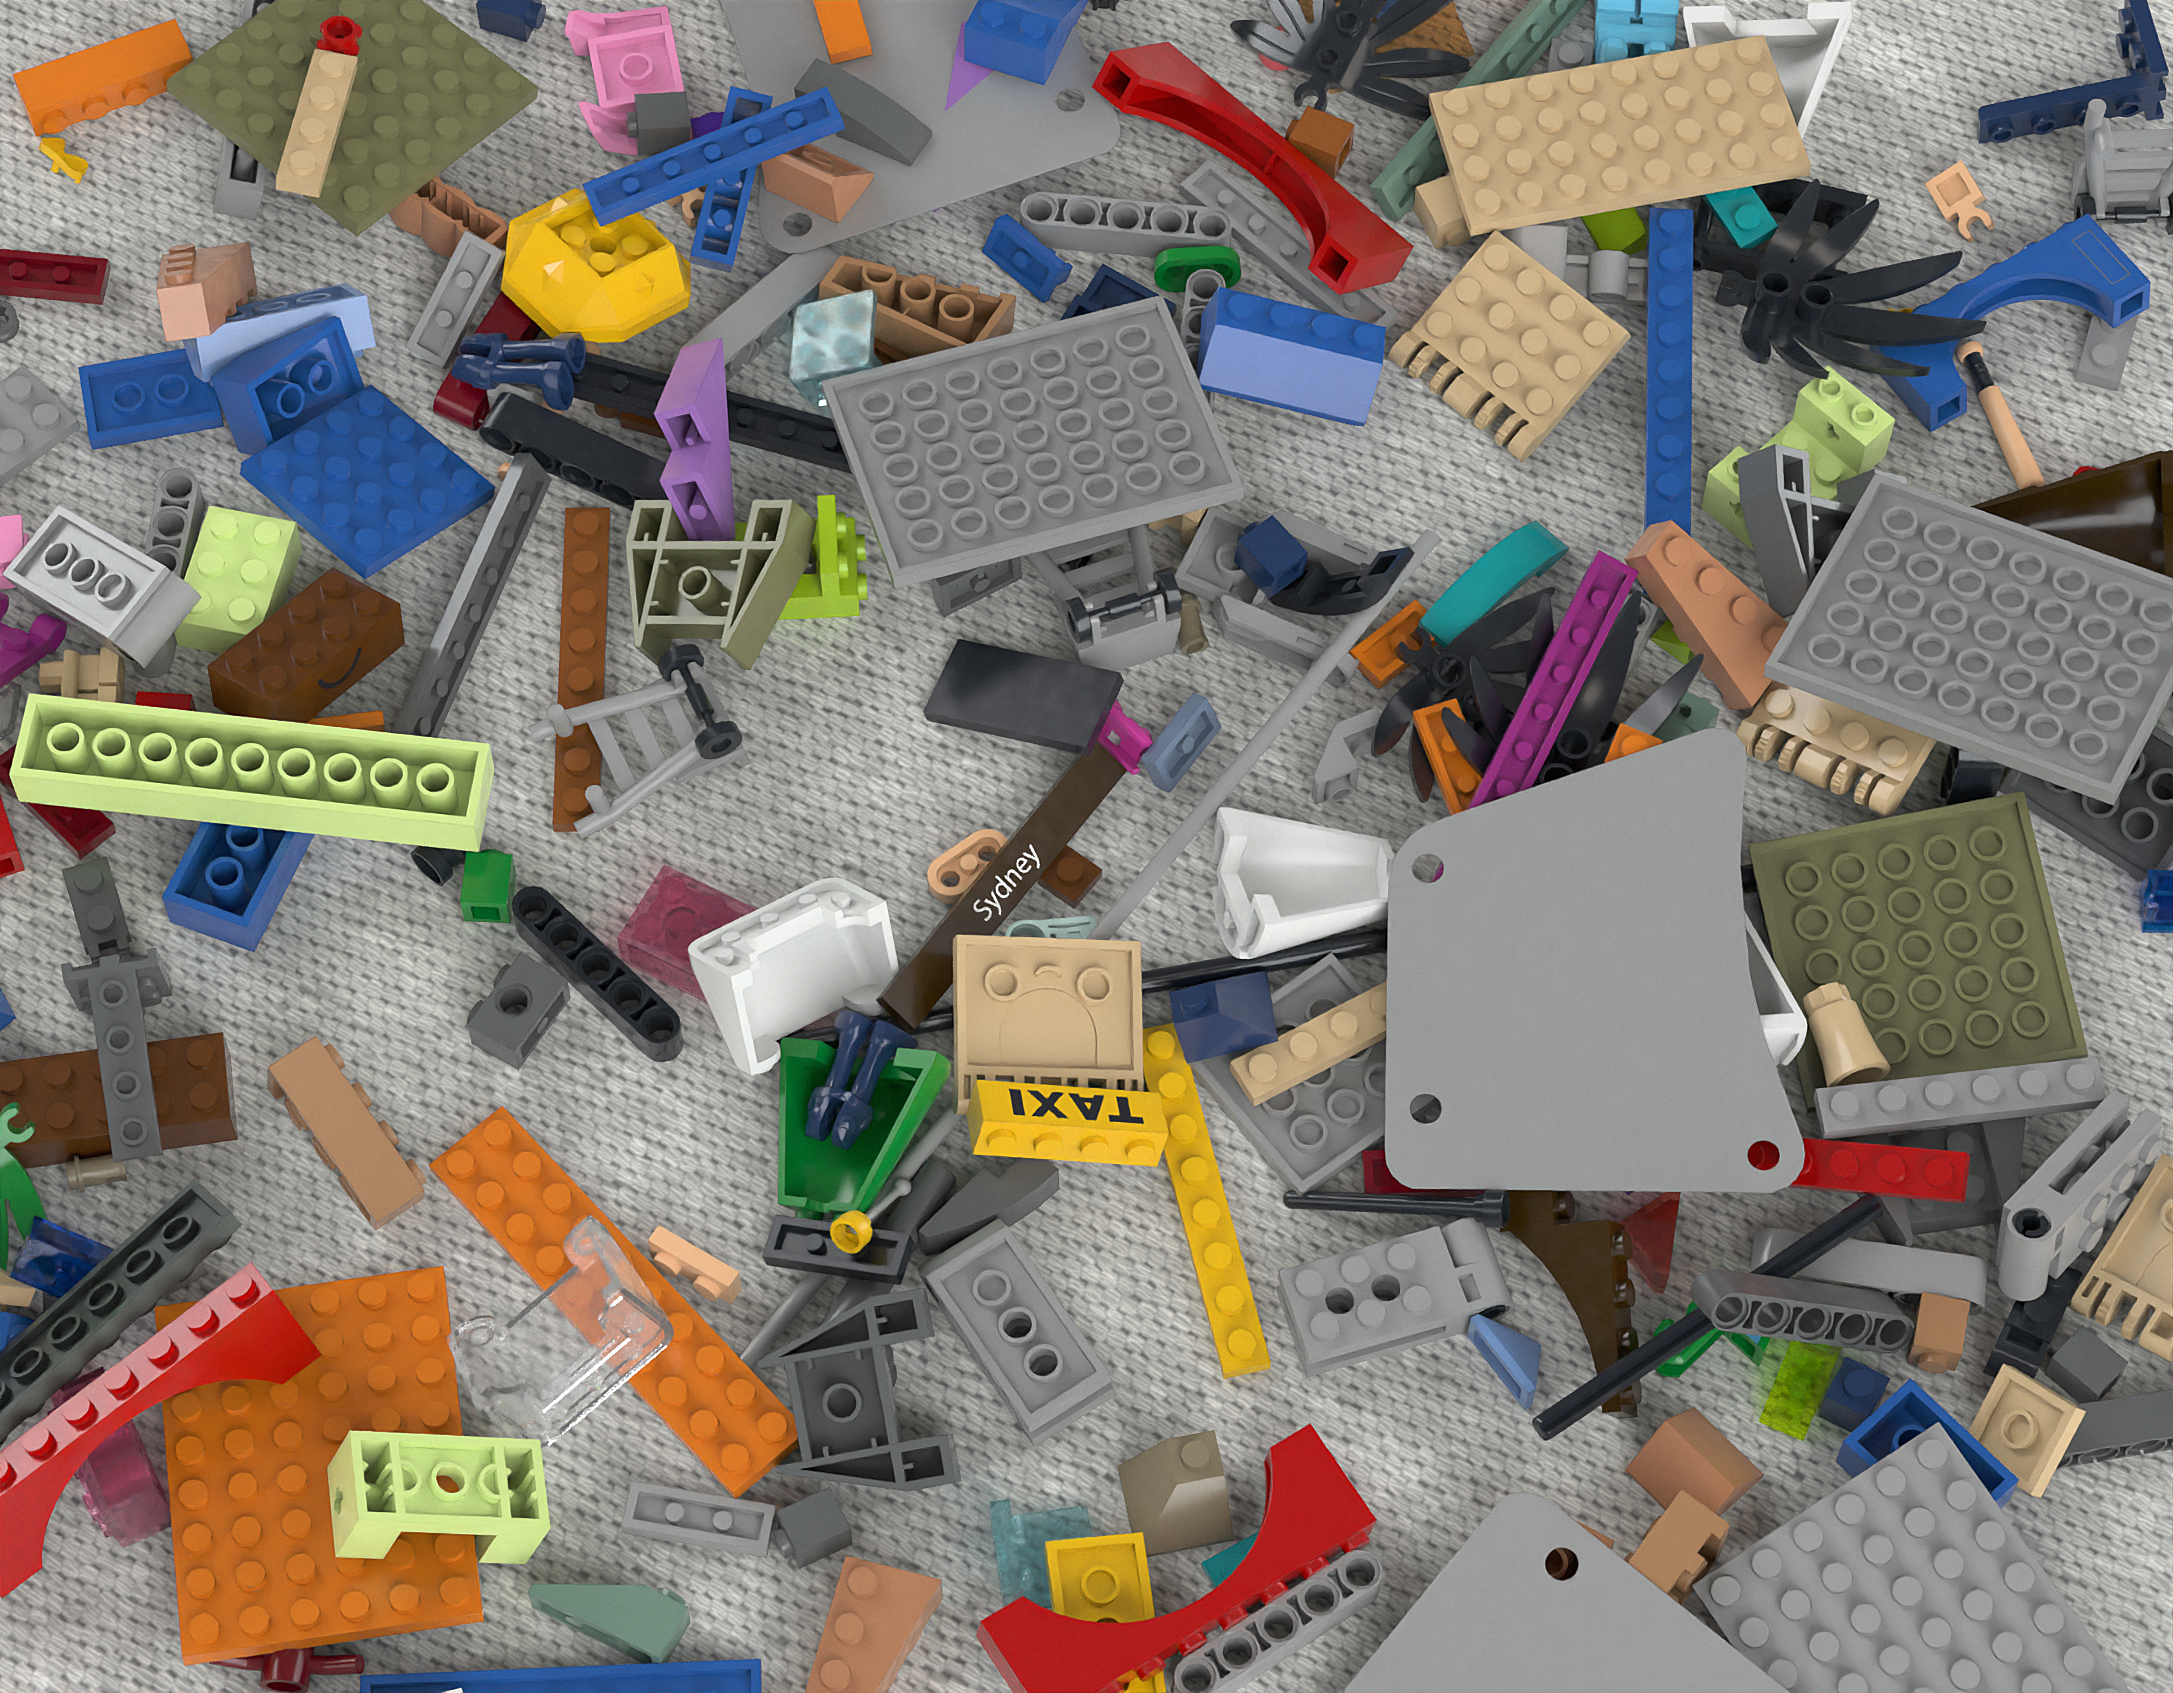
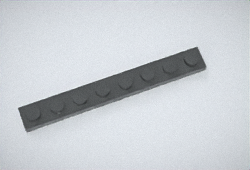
(474, 599)

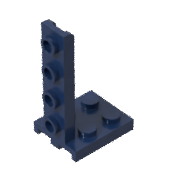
(2067, 107)

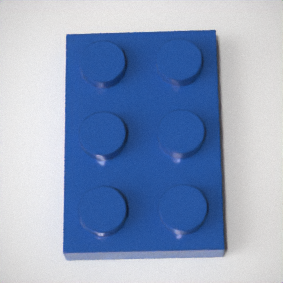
(146, 399)

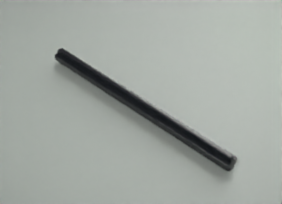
(1696, 1324)

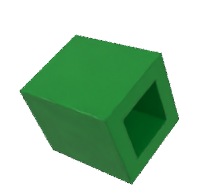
(488, 886)

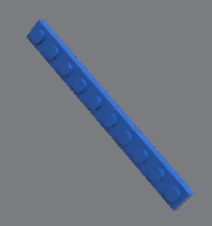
(1669, 368)

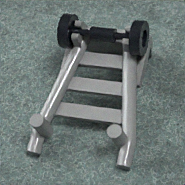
(2123, 184)
(1128, 638)
(716, 741)

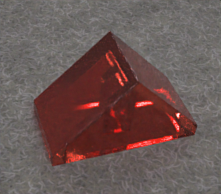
(1653, 1239)

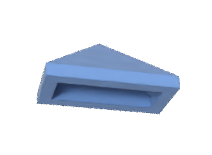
(1509, 1354)

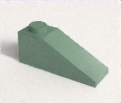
(625, 1617)

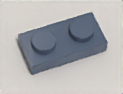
(1181, 742)

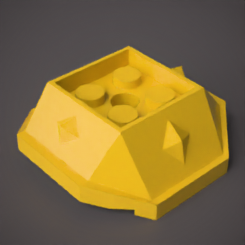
(589, 276)

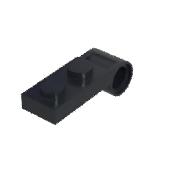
(2032, 1327)

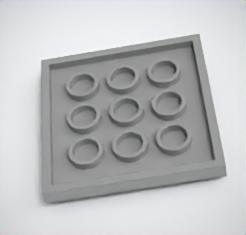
(1325, 1120)

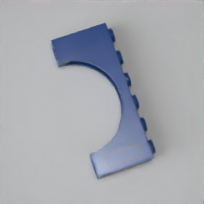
(2069, 266)

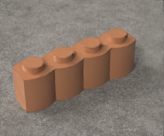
(444, 214)

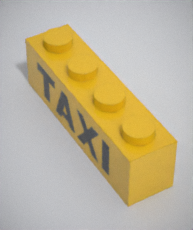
(1066, 1123)

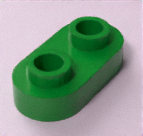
(1175, 265)

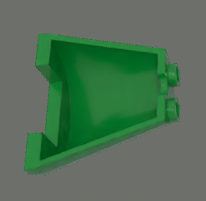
(828, 1180)

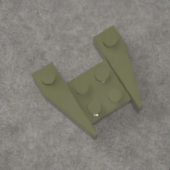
(714, 586)

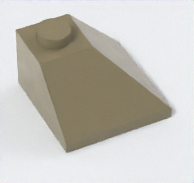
(1178, 1494)

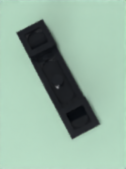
(1343, 593)

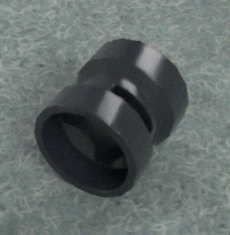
(438, 862)

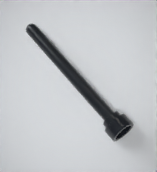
(1488, 1208)

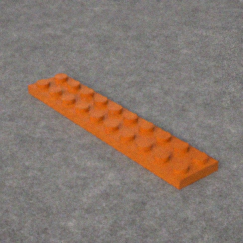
(692, 1384)

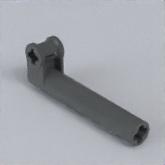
(911, 1213)

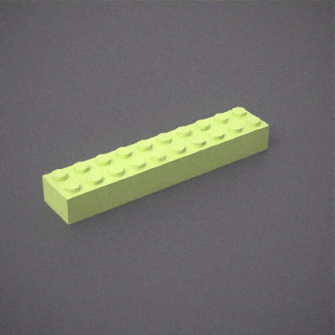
(253, 772)

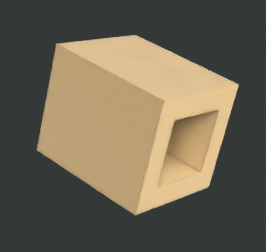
(1441, 213)

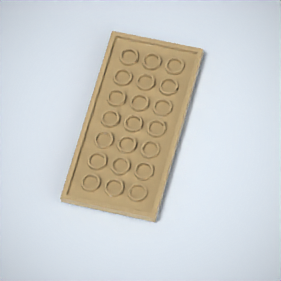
(1618, 135)

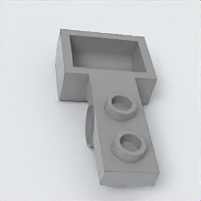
(1598, 277)

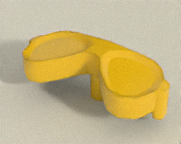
(71, 164)

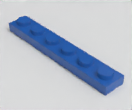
(713, 156)

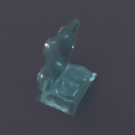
(832, 341)
(1020, 1545)

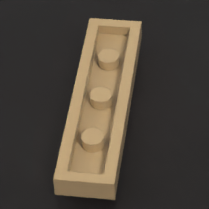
(316, 123)
(1313, 1046)

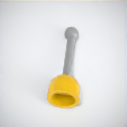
(860, 1231)

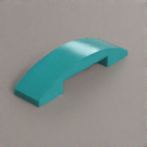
(1492, 580)

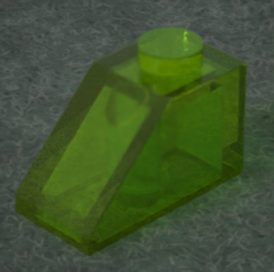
(1799, 1387)

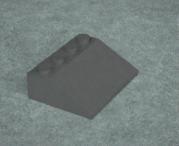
(2130, 833)

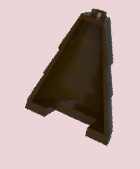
(2108, 510)

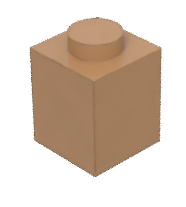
(1938, 1332)

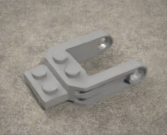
(1239, 603)

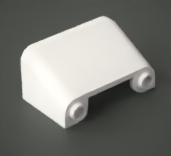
(794, 966)

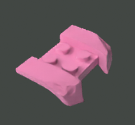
(628, 57)

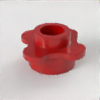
(340, 36)

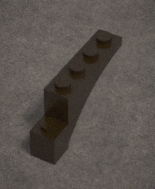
(1593, 1273)

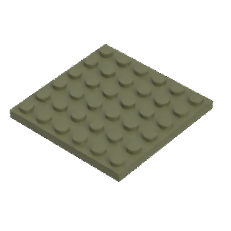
(412, 111)
(1933, 932)

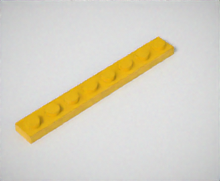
(1204, 1208)

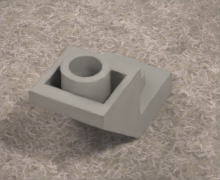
(1337, 769)

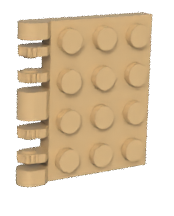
(1514, 339)
(1834, 744)
(1046, 1012)
(2137, 1266)

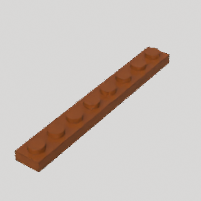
(581, 657)

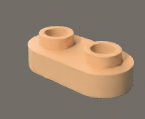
(962, 864)

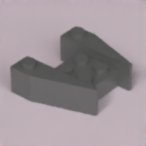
(1788, 525)
(1992, 1178)
(848, 1401)

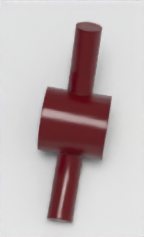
(291, 1668)

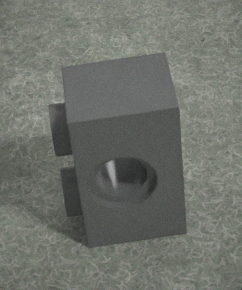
(516, 1035)

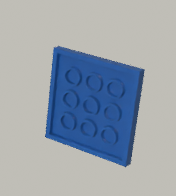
(367, 481)

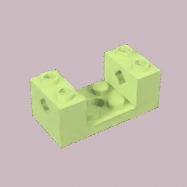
(1832, 423)
(390, 1487)

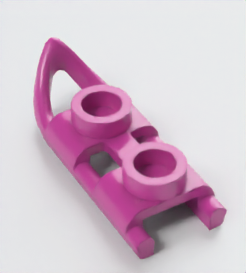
(1134, 739)

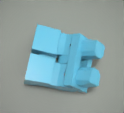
(1633, 28)

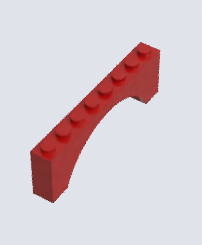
(1345, 238)
(225, 1336)
(1305, 1522)

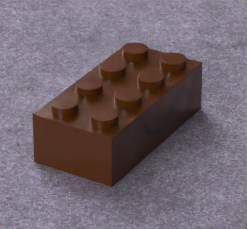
(307, 651)

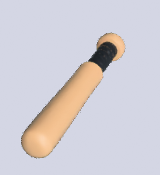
(2010, 439)

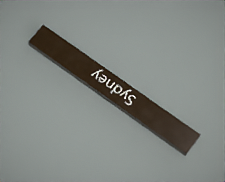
(1002, 883)

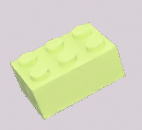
(242, 575)

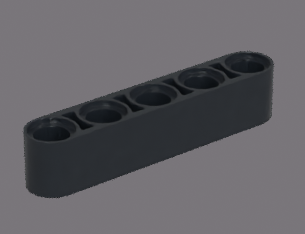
(573, 451)
(590, 955)

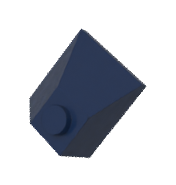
(1224, 1016)

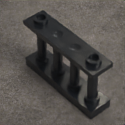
(1779, 196)

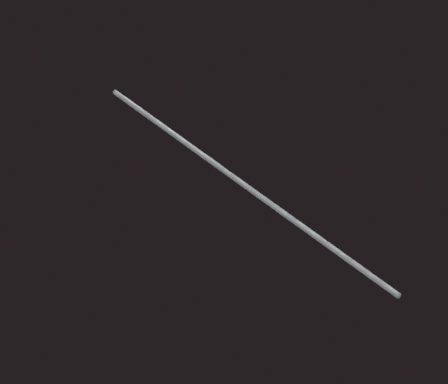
(1125, 905)

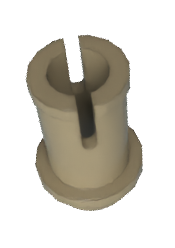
(1191, 631)
(94, 1171)

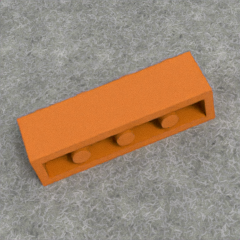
(102, 78)

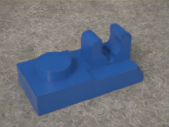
(1025, 258)

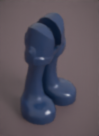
(487, 364)
(853, 1106)

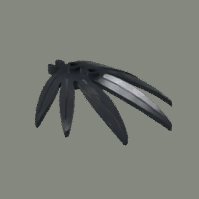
(1342, 46)
(1817, 313)
(1447, 677)
(1591, 709)

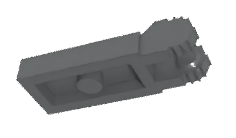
(97, 908)

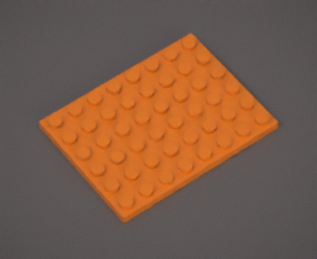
(255, 1487)

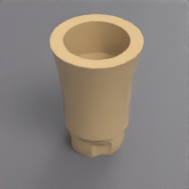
(1843, 1038)

